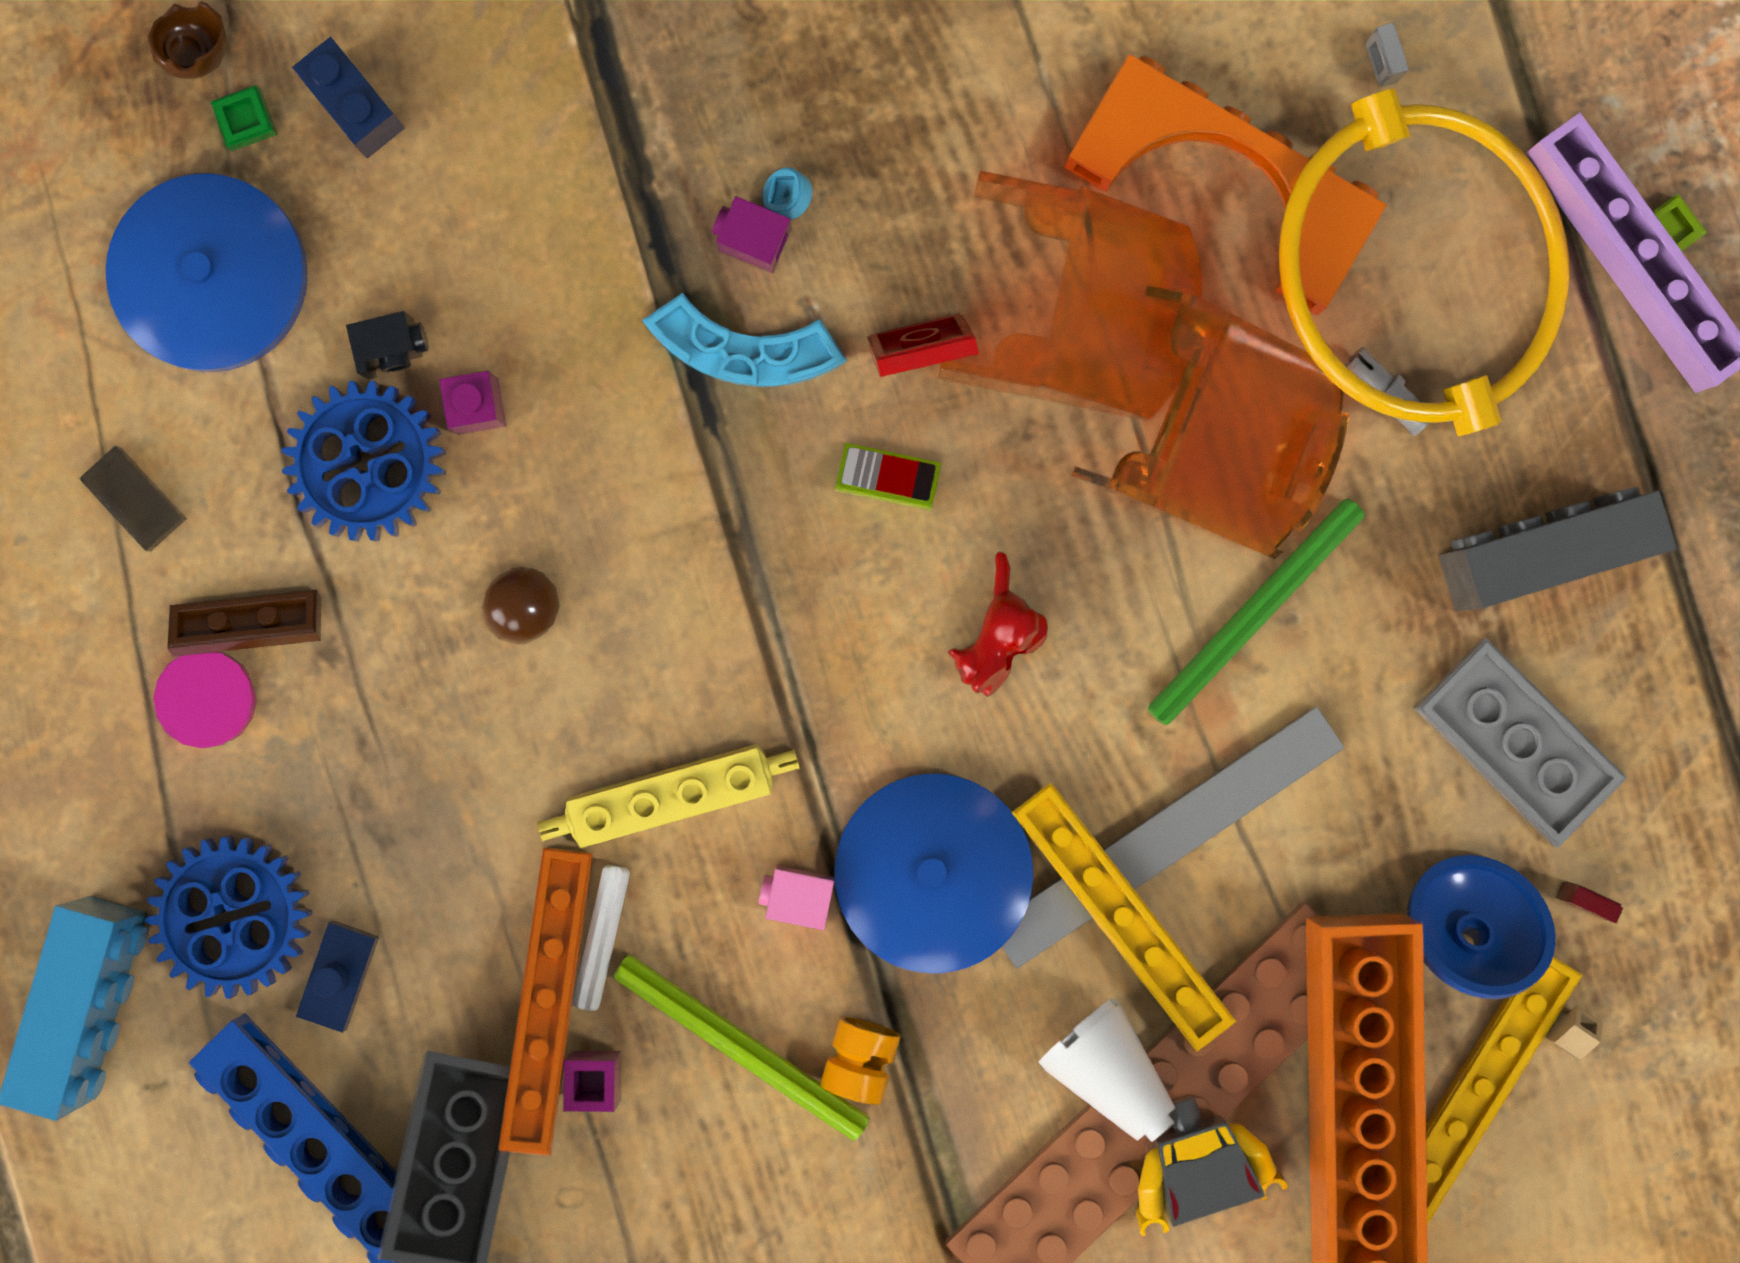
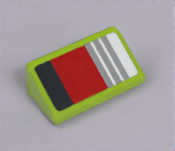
(888, 476)

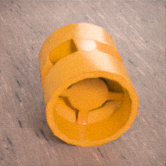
(860, 1060)

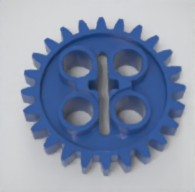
(349, 419)
(241, 958)

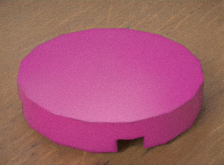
(204, 699)

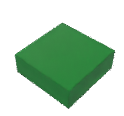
(243, 118)

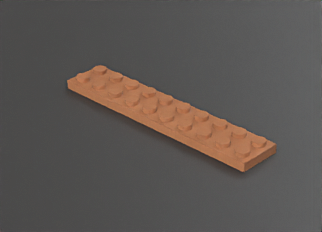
(1094, 1167)

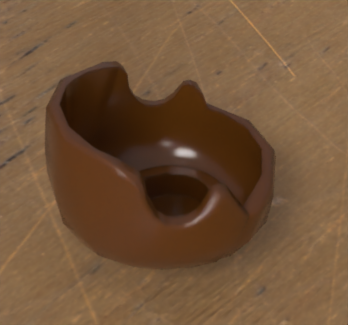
(188, 41)
(520, 605)

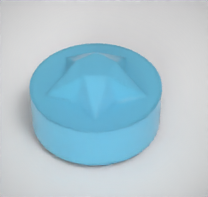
(787, 193)

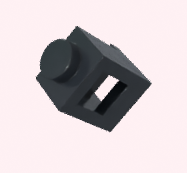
(386, 343)

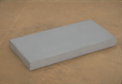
(1520, 743)

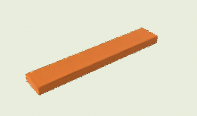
(546, 1003)

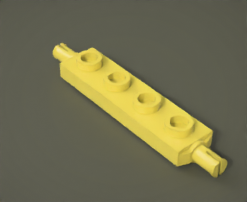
(668, 795)

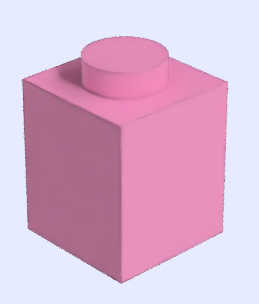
(797, 897)

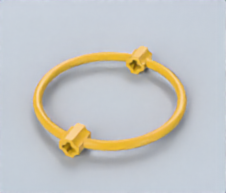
(1379, 124)

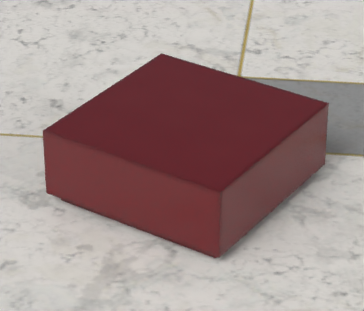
(1590, 901)

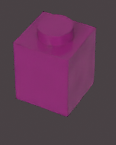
(752, 233)
(472, 402)
(592, 1081)

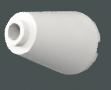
(1112, 1072)

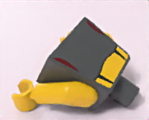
(1202, 1169)

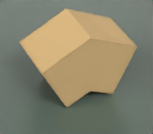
(1576, 1032)

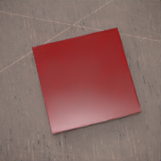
(922, 344)

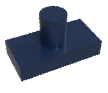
(337, 976)

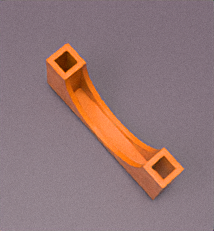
(1153, 111)

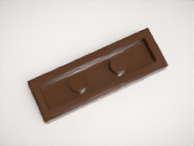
(244, 623)

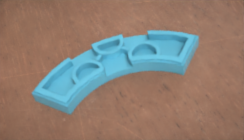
(741, 357)

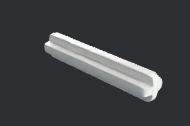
(601, 937)

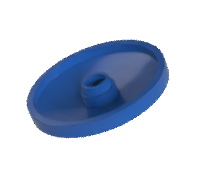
(206, 273)
(933, 873)

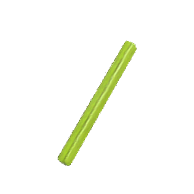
(741, 1047)

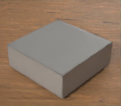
(1386, 55)

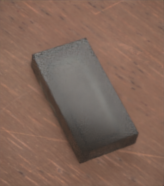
(132, 498)

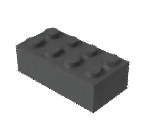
(1566, 548)
(449, 1164)

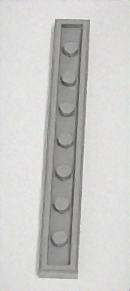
(1184, 825)

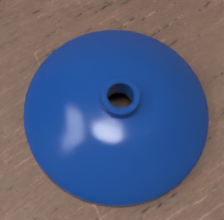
(1501, 915)

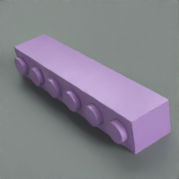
(1638, 254)

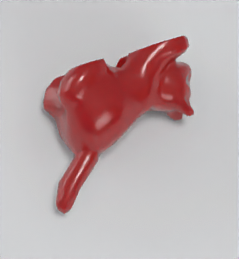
(1006, 631)

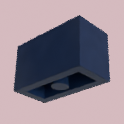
(348, 97)

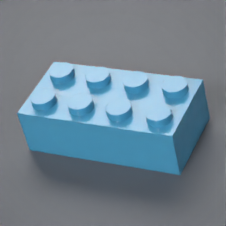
(73, 1007)

